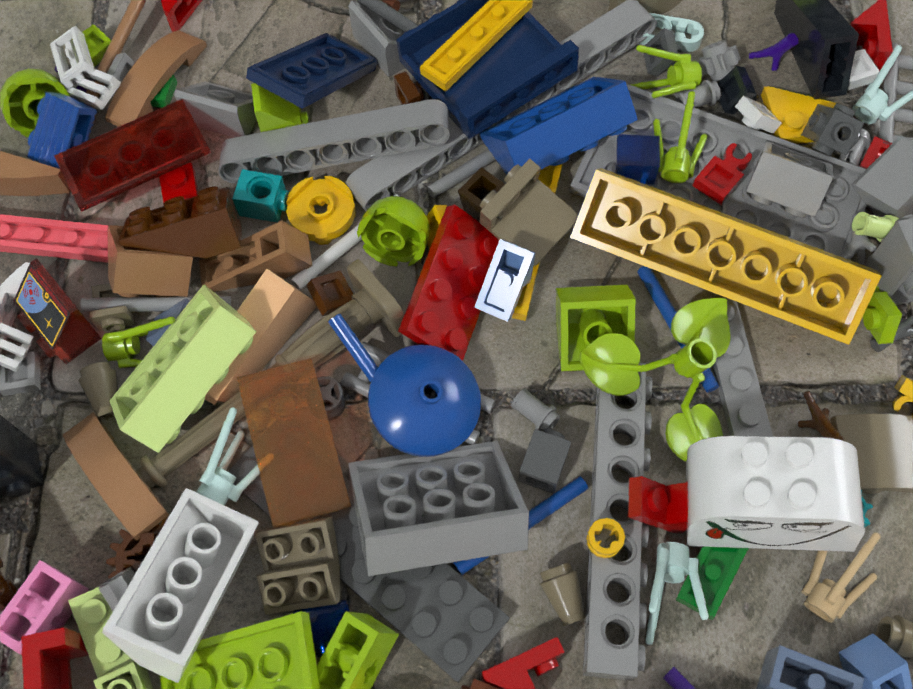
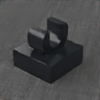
(734, 87)

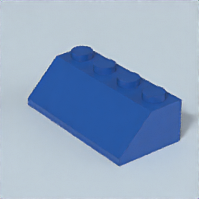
(562, 124)

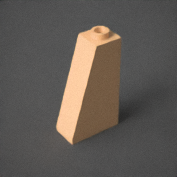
(275, 313)

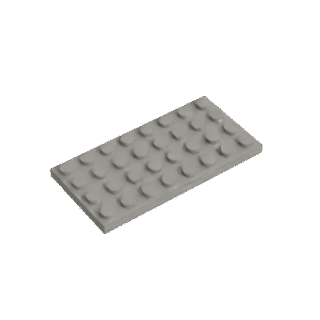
(826, 231)

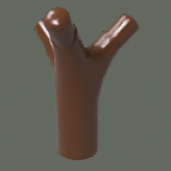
(820, 420)

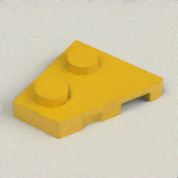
(792, 111)

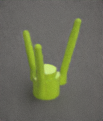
(681, 76)
(677, 164)
(123, 345)

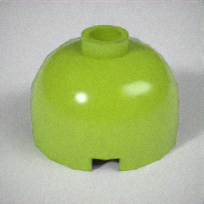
(22, 95)
(394, 231)

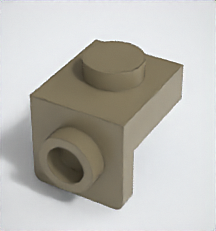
(113, 318)

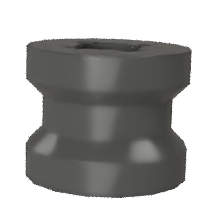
(332, 393)

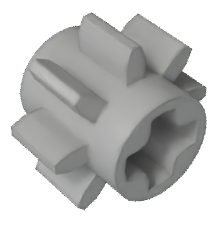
(718, 59)

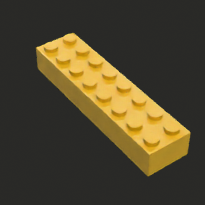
(726, 255)

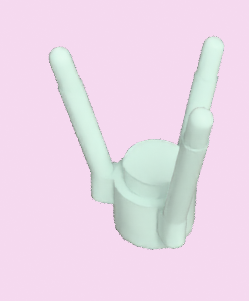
(874, 100)
(216, 481)
(671, 567)

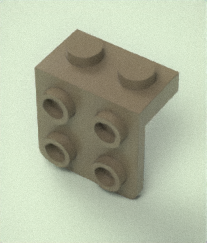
(527, 212)

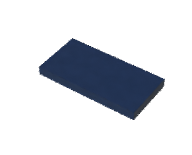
(312, 70)

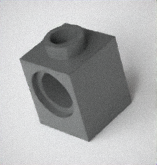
(544, 460)

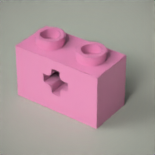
(38, 605)

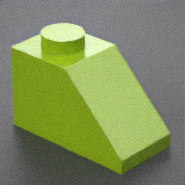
(274, 111)

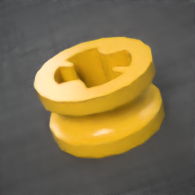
(615, 546)

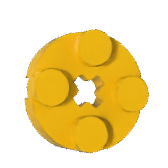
(328, 225)

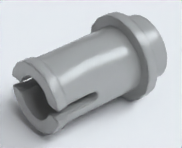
(706, 93)
(855, 154)
(535, 410)

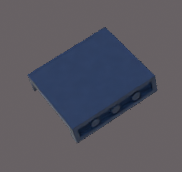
(503, 79)

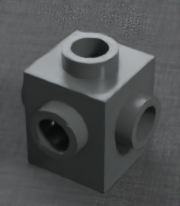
(833, 129)

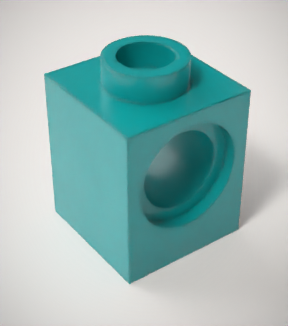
(251, 187)

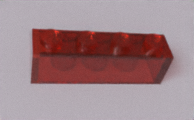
(132, 155)

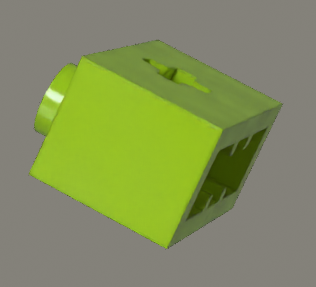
(355, 652)

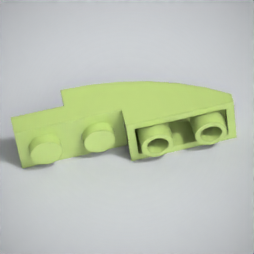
(110, 663)

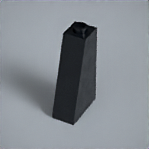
(824, 44)

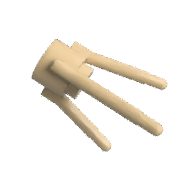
(828, 598)

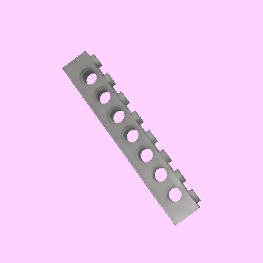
(601, 656)

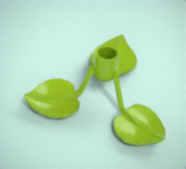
(704, 330)

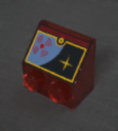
(53, 315)

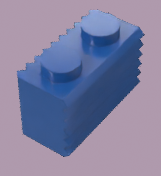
(59, 127)

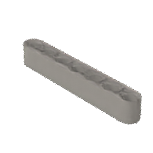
(337, 140)

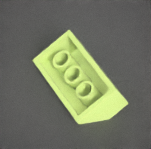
(181, 370)

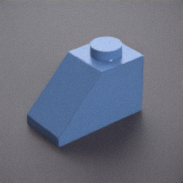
(876, 664)

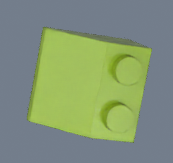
(588, 314)

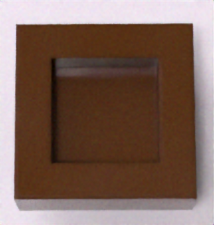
(406, 90)
(329, 292)

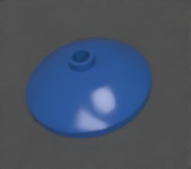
(410, 418)

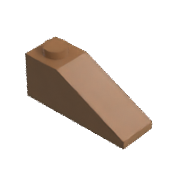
(275, 248)

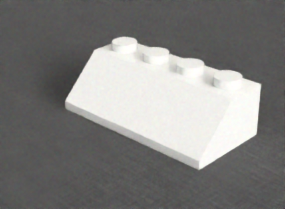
(180, 584)

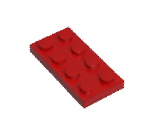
(446, 292)

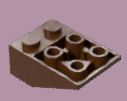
(187, 227)

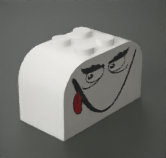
(774, 493)

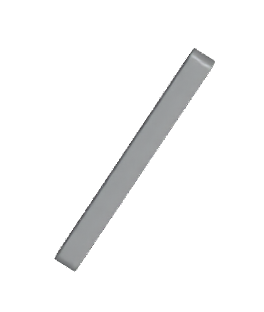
(597, 44)

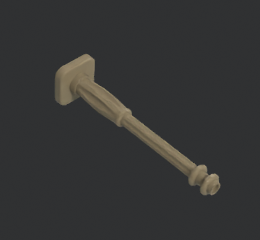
(320, 342)

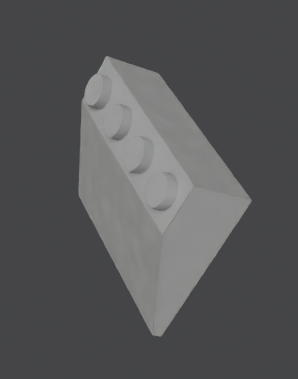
(466, 505)

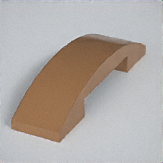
(151, 74)
(114, 476)

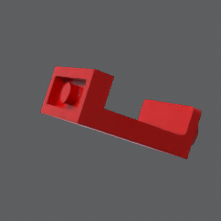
(48, 658)

